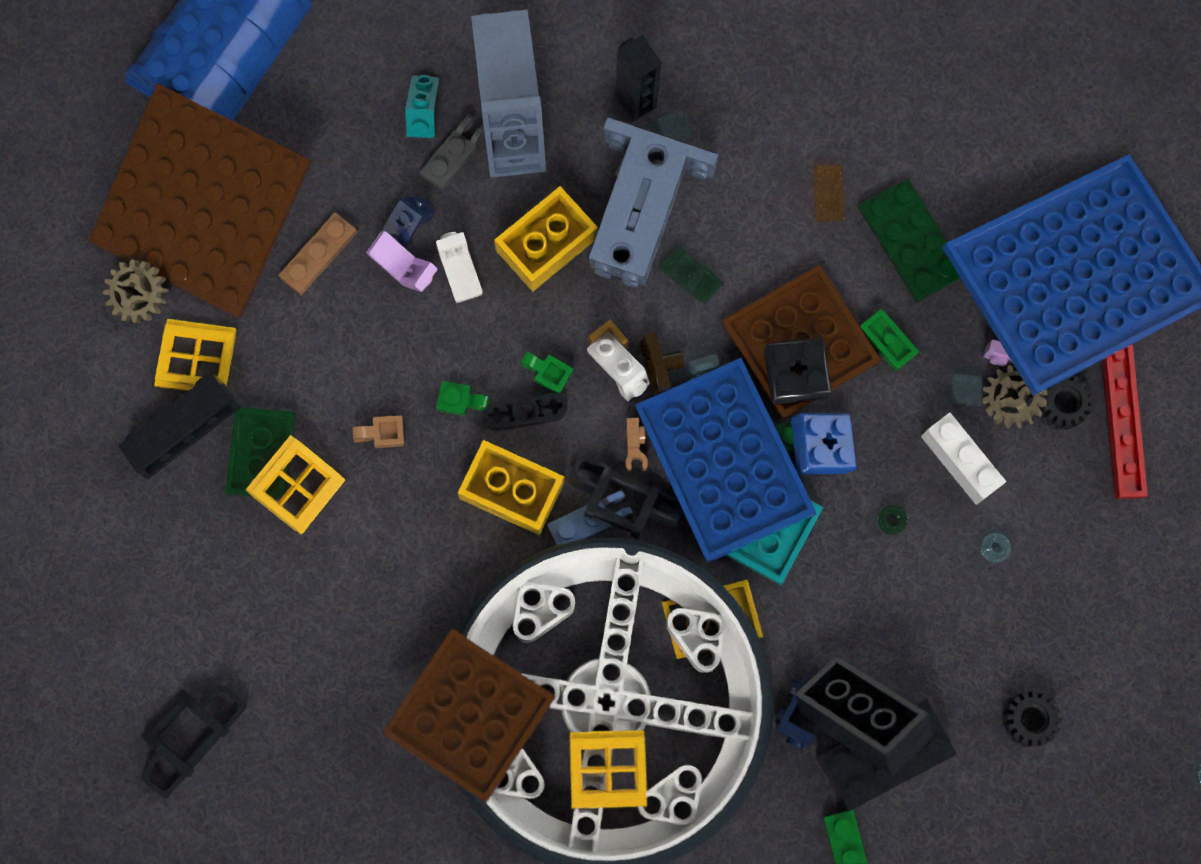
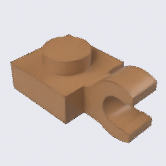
(385, 432)
(635, 437)

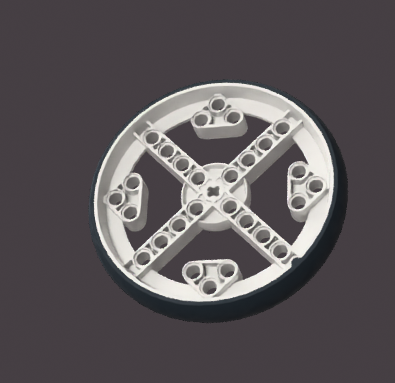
(735, 645)

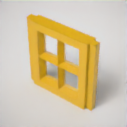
(199, 332)
(275, 467)
(608, 740)

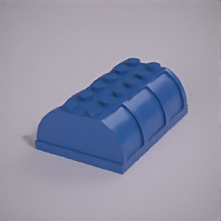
(216, 49)

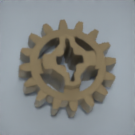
(140, 281)
(1003, 403)

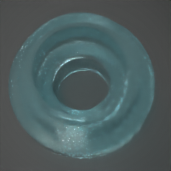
(989, 554)

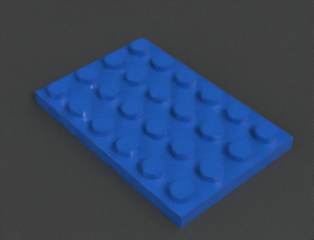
(725, 460)

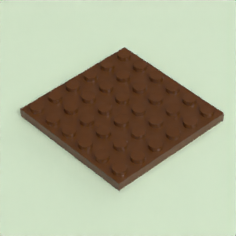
(200, 200)

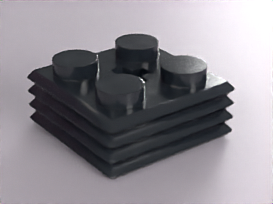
(784, 384)

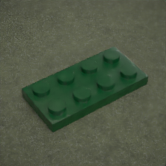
(910, 240)

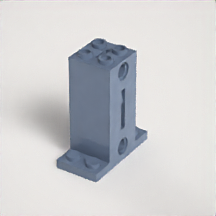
(509, 93)
(642, 199)

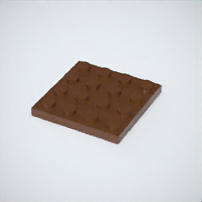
(801, 311)
(469, 715)

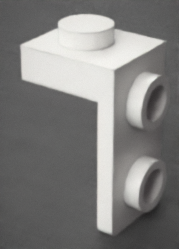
(458, 266)
(620, 365)

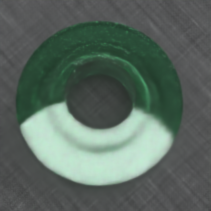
(894, 511)

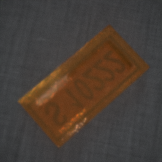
(828, 193)

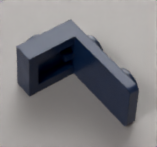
(407, 217)
(795, 735)

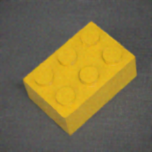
(546, 238)
(511, 487)

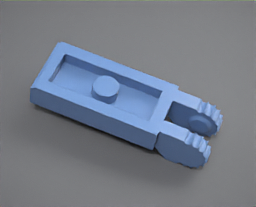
(577, 526)

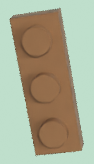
(318, 253)

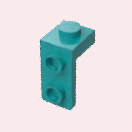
(421, 106)

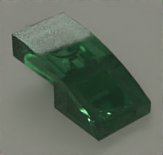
(690, 275)

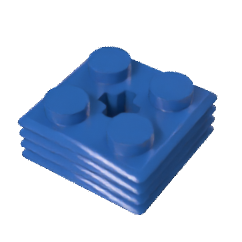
(813, 456)

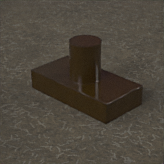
(658, 363)

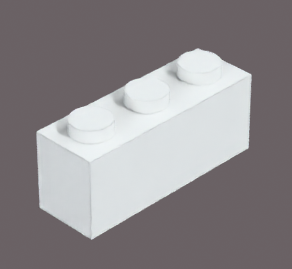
(963, 458)

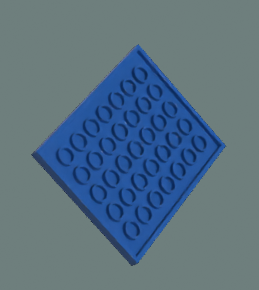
(1079, 273)

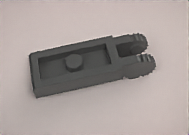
(452, 155)

